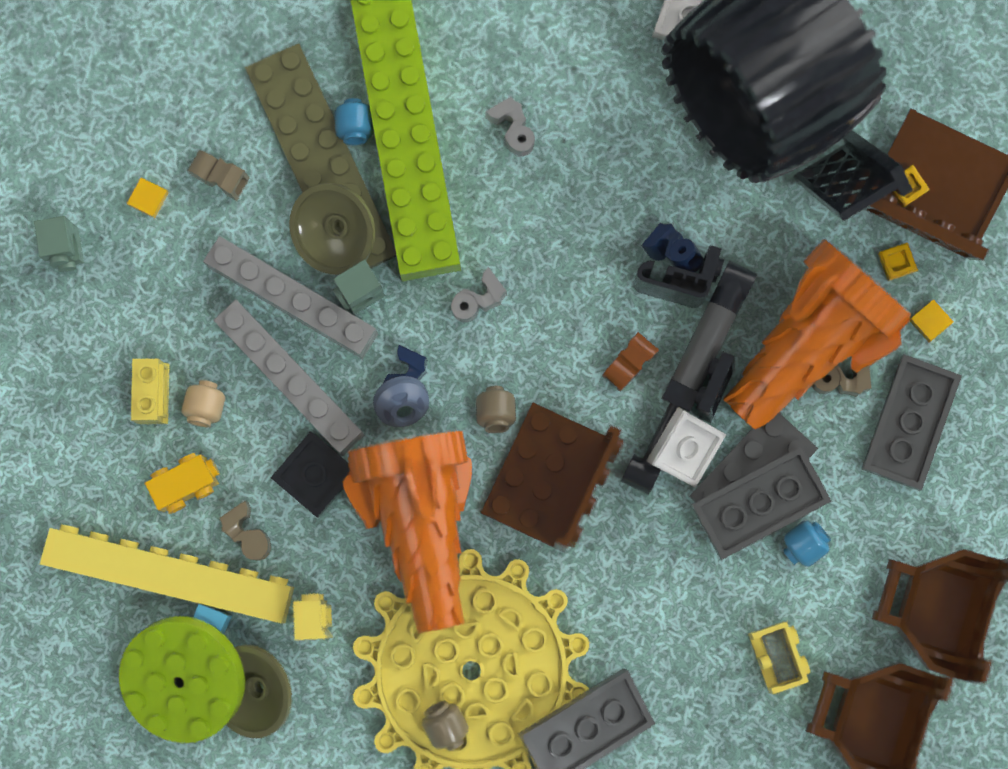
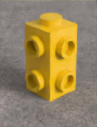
(190, 479)

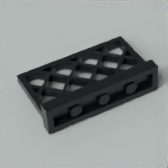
(868, 162)

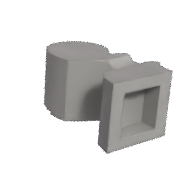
(518, 137)
(467, 303)

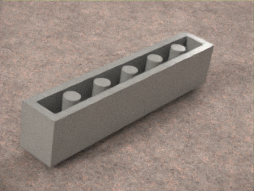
(291, 297)
(289, 377)

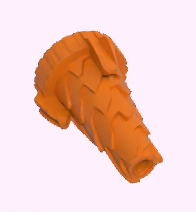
(831, 318)
(418, 495)

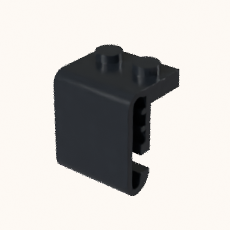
(680, 284)

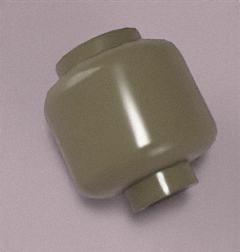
(495, 409)
(445, 725)

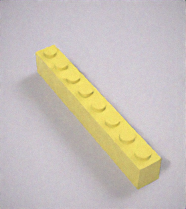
(167, 575)

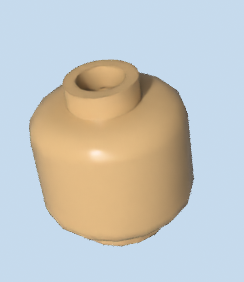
(203, 404)

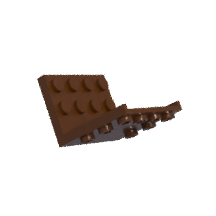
(963, 181)
(551, 477)

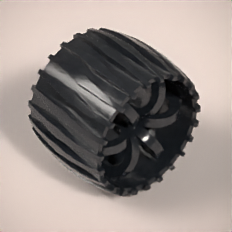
(773, 79)

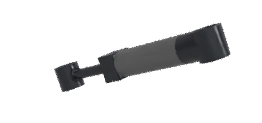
(695, 363)

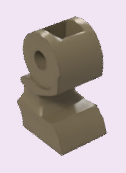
(217, 172)
(836, 379)
(255, 542)

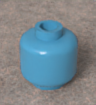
(353, 122)
(806, 543)

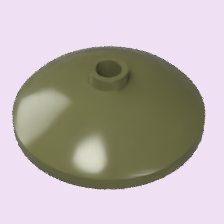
(317, 229)
(264, 708)

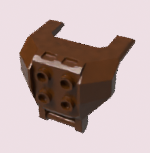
(946, 610)
(880, 715)

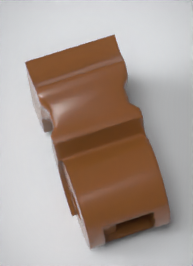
(630, 361)

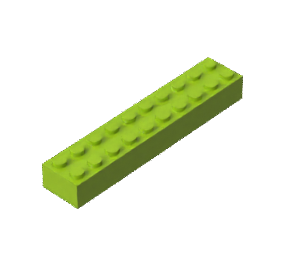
(406, 138)

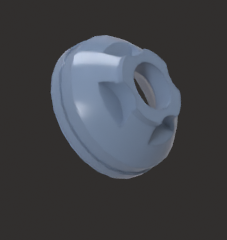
(398, 393)

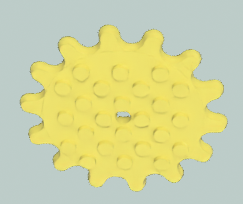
(519, 657)

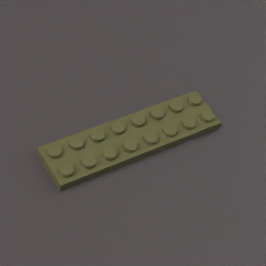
(309, 135)

